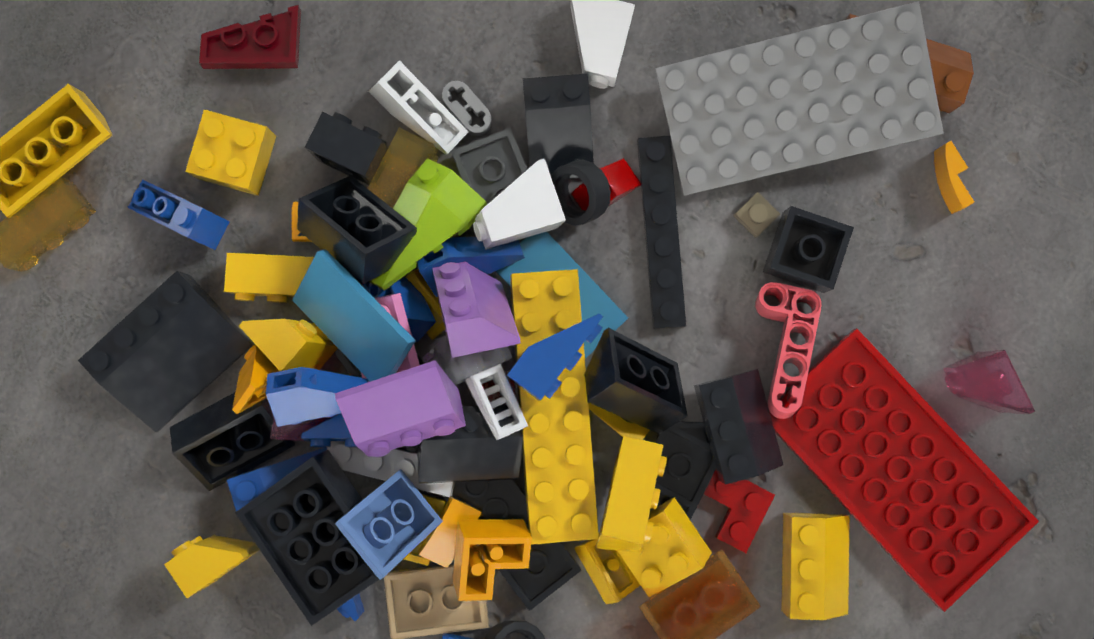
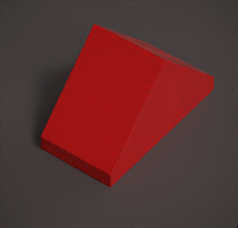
(620, 180)

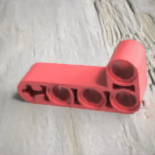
(788, 351)

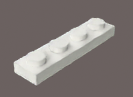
(384, 467)

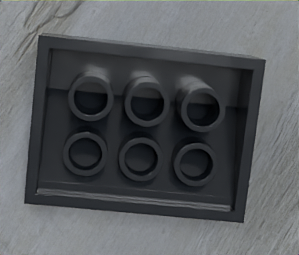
(166, 351)
(300, 539)

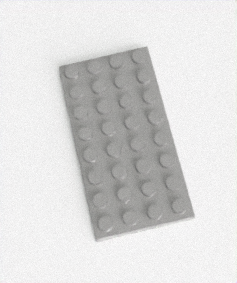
(801, 99)

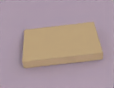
(426, 604)

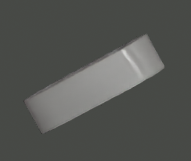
(461, 113)

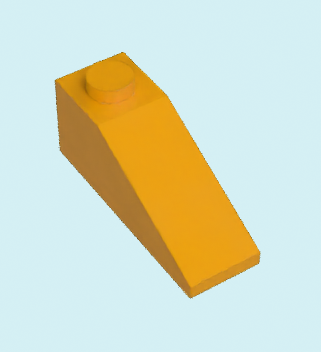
(252, 380)

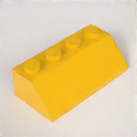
(48, 146)

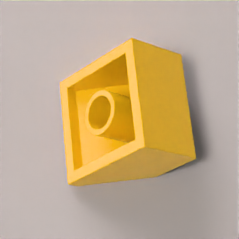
(290, 342)
(205, 561)

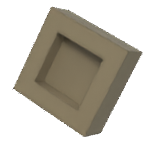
(756, 214)

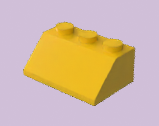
(632, 495)
(815, 566)

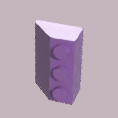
(473, 309)
(401, 409)

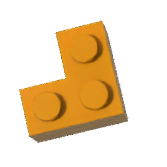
(486, 547)

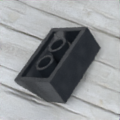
(354, 227)
(635, 383)
(738, 426)
(225, 444)
(471, 452)

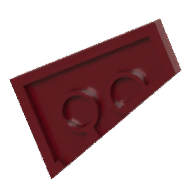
(256, 45)

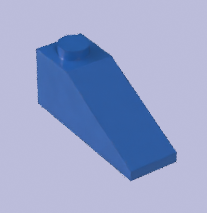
(252, 484)

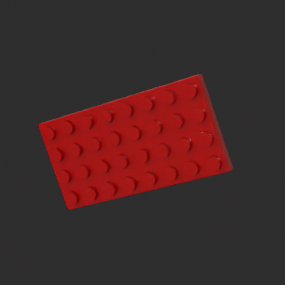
(902, 471)

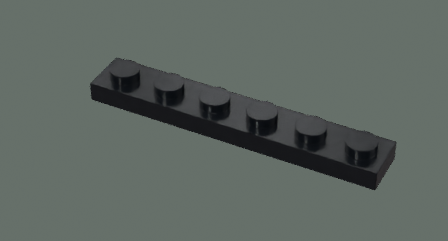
(661, 232)

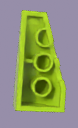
(439, 208)

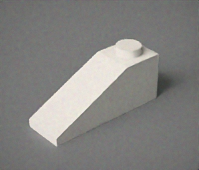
(417, 108)

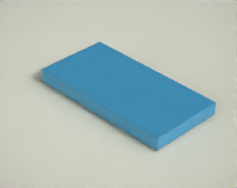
(545, 254)
(352, 318)

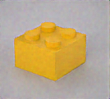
(231, 152)
(671, 554)

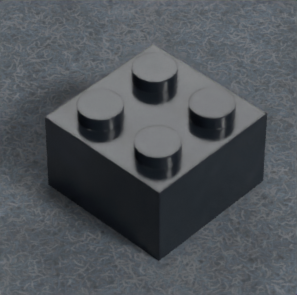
(346, 147)
(808, 249)

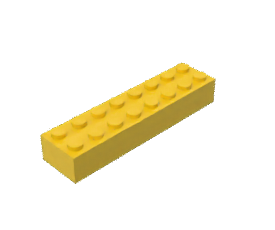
(558, 428)

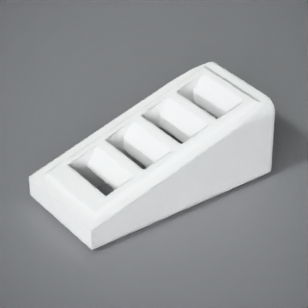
(502, 385)

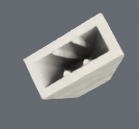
(601, 37)
(521, 210)

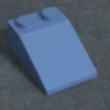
(389, 523)

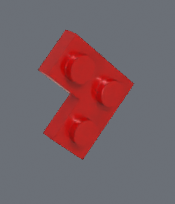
(746, 510)

